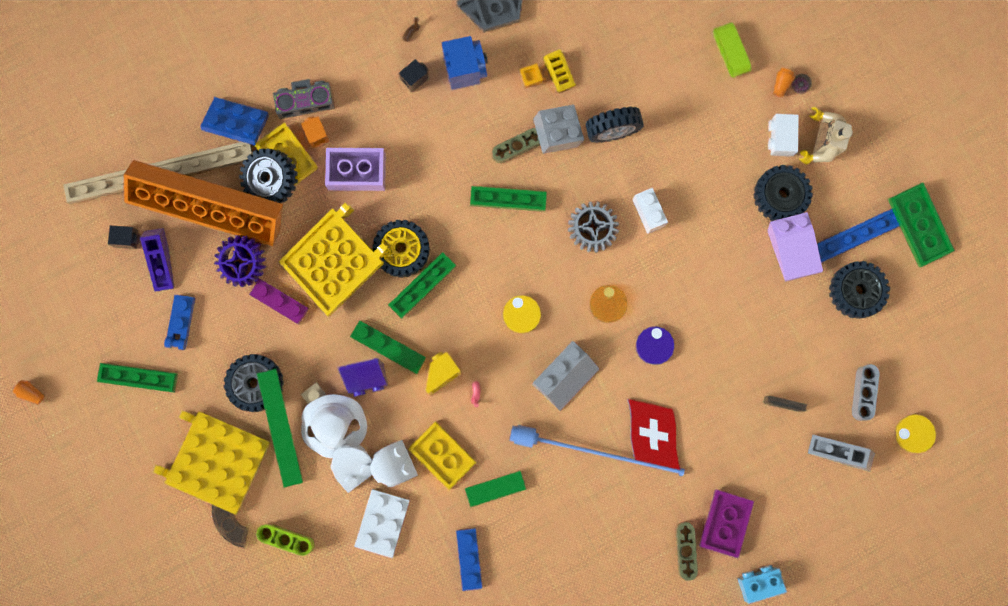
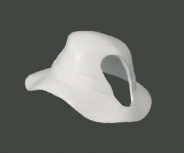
(329, 421)

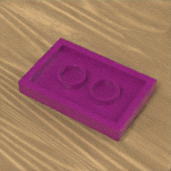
(726, 523)

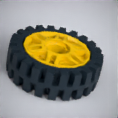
(416, 250)

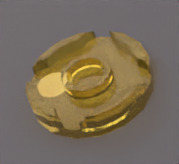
(608, 304)

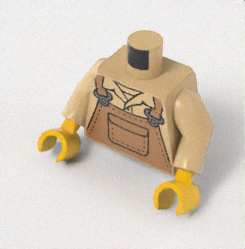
(831, 138)

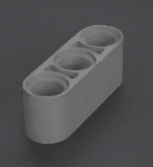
(871, 385)

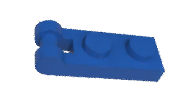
(180, 322)

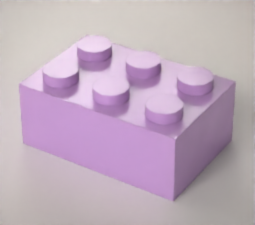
(355, 169)

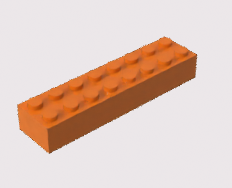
(202, 202)

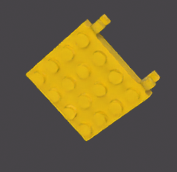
(333, 260)
(215, 462)

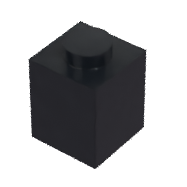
(414, 75)
(123, 237)

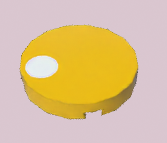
(521, 314)
(915, 433)

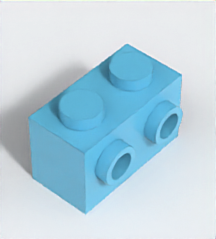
(761, 584)

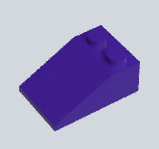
(364, 376)

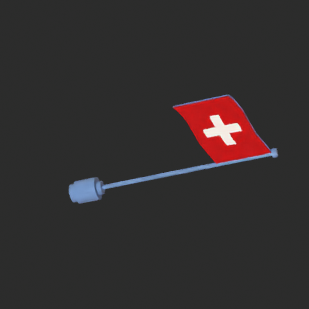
(651, 437)

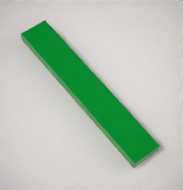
(279, 428)

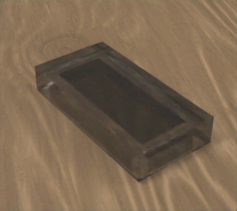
(785, 404)

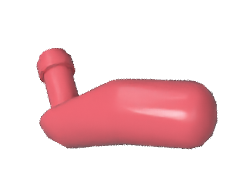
(476, 393)

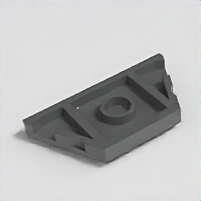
(491, 13)

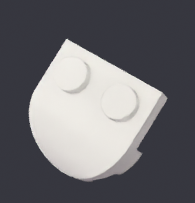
(392, 465)
(351, 466)

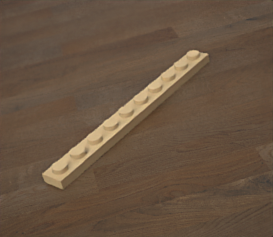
(185, 165)

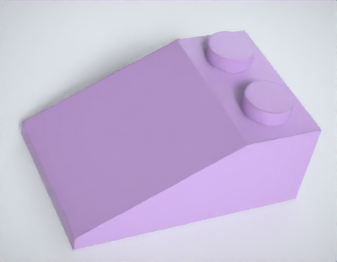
(795, 246)

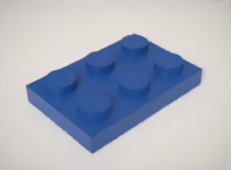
(234, 121)

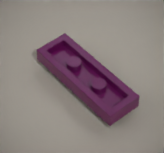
(279, 301)

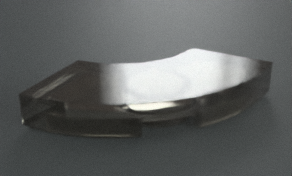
(229, 527)

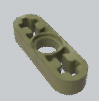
(502, 147)
(682, 566)

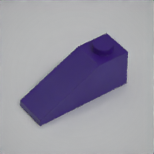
(158, 259)

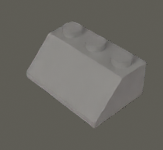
(566, 375)

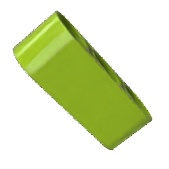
(732, 50)
(275, 539)

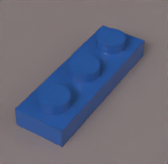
(469, 559)

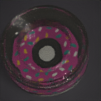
(801, 83)

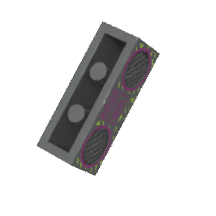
(303, 101)

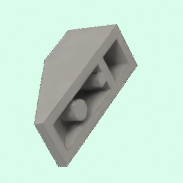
(841, 452)

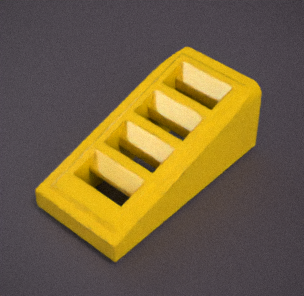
(559, 55)

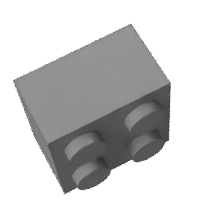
(558, 129)

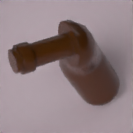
(408, 33)

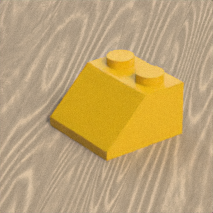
(441, 372)

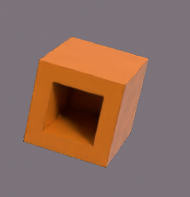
(315, 131)

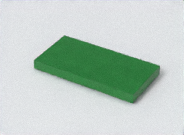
(921, 224)

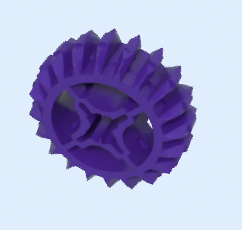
(239, 276)

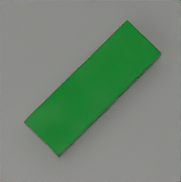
(495, 489)

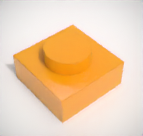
(531, 75)

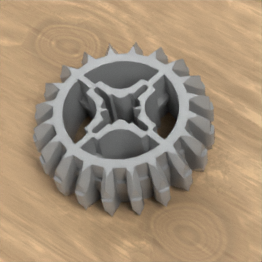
(592, 211)

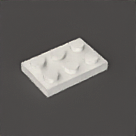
(382, 523)

